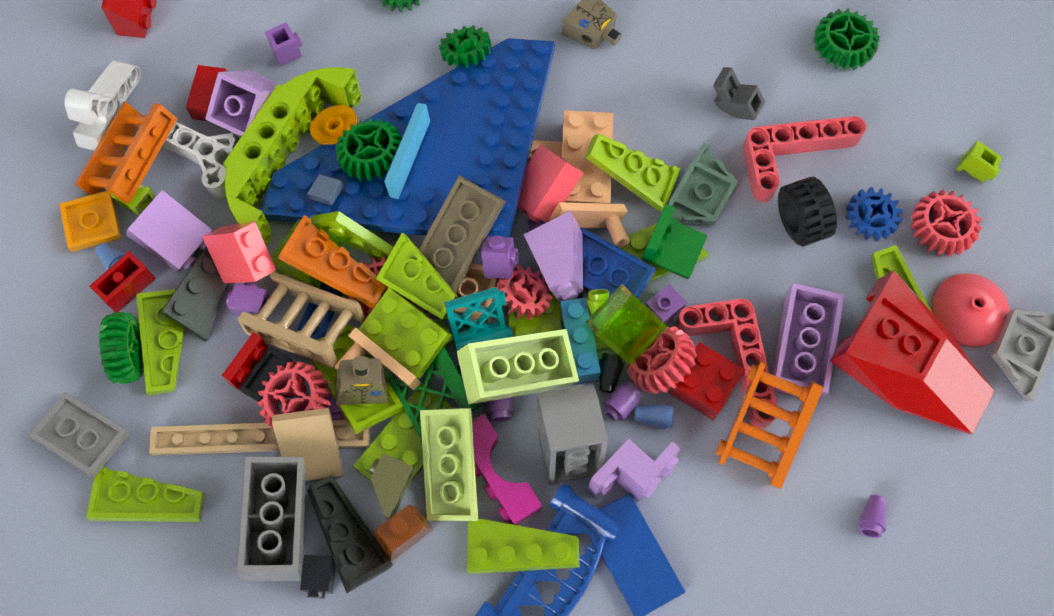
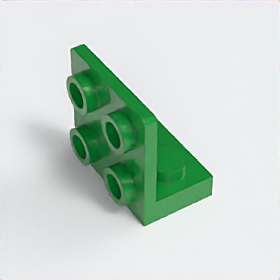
(674, 245)

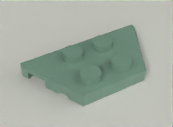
(702, 190)

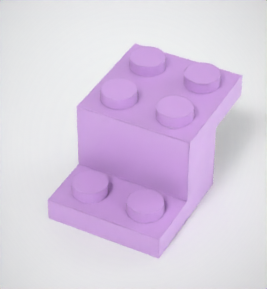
(634, 471)

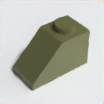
(390, 482)

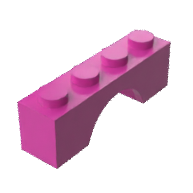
(516, 499)

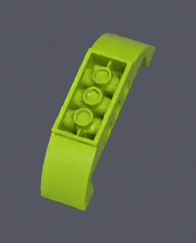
(277, 133)

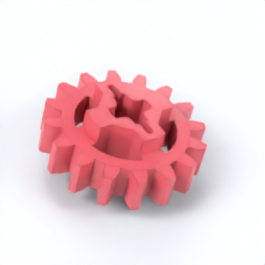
(523, 293)

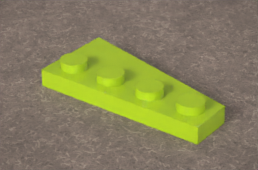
(640, 174)
(512, 548)

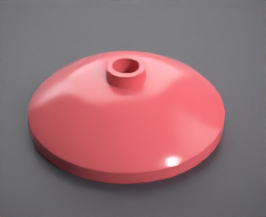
(965, 321)

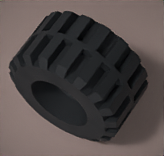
(807, 211)

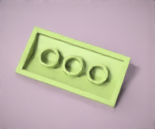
(449, 464)

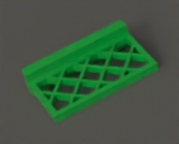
(452, 379)

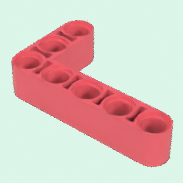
(793, 144)
(742, 350)

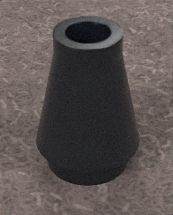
(611, 368)

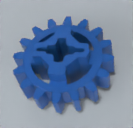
(881, 224)

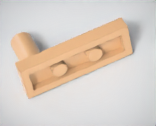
(597, 216)
(364, 345)

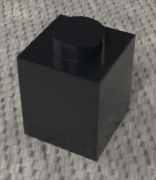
(318, 576)

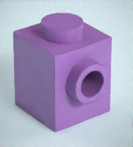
(284, 43)
(499, 257)
(246, 298)
(666, 304)

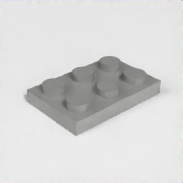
(79, 434)

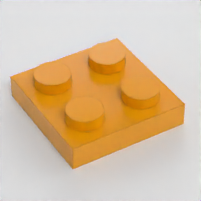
(90, 221)

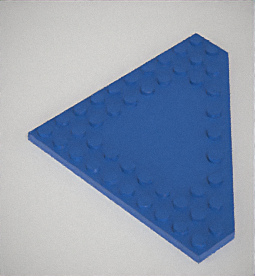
(477, 129)

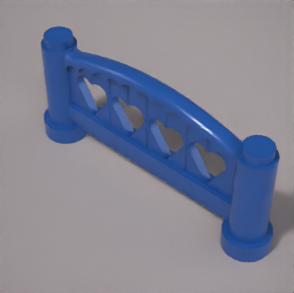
(573, 517)

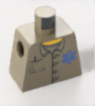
(591, 24)
(361, 382)

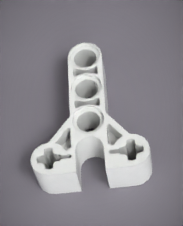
(100, 104)
(211, 164)

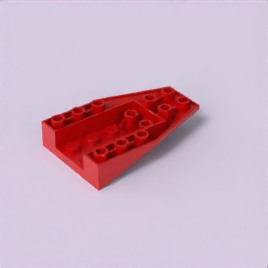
(913, 359)

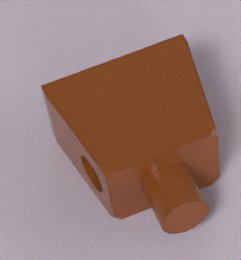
(402, 531)

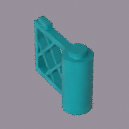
(479, 330)

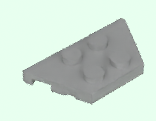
(1025, 349)

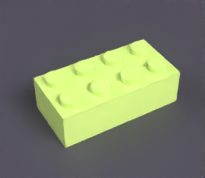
(517, 366)

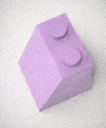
(238, 99)
(169, 232)
(559, 255)

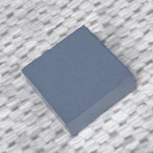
(325, 189)

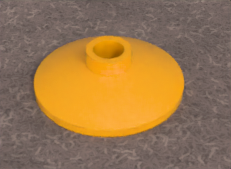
(331, 122)

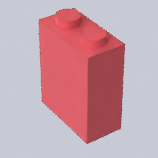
(545, 184)
(239, 253)

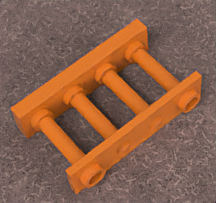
(138, 157)
(787, 444)

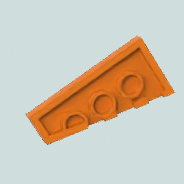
(324, 260)

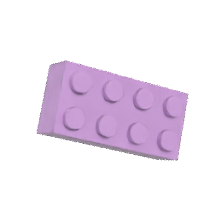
(807, 336)

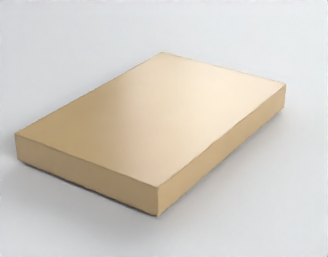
(309, 436)

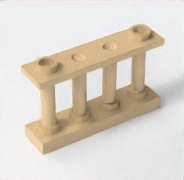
(300, 341)

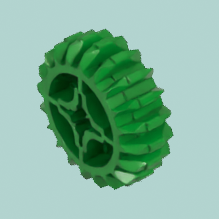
(842, 44)
(368, 142)
(121, 347)

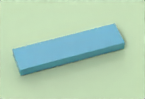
(407, 151)

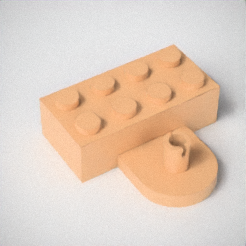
(576, 137)

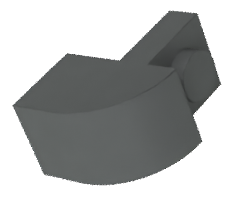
(736, 98)

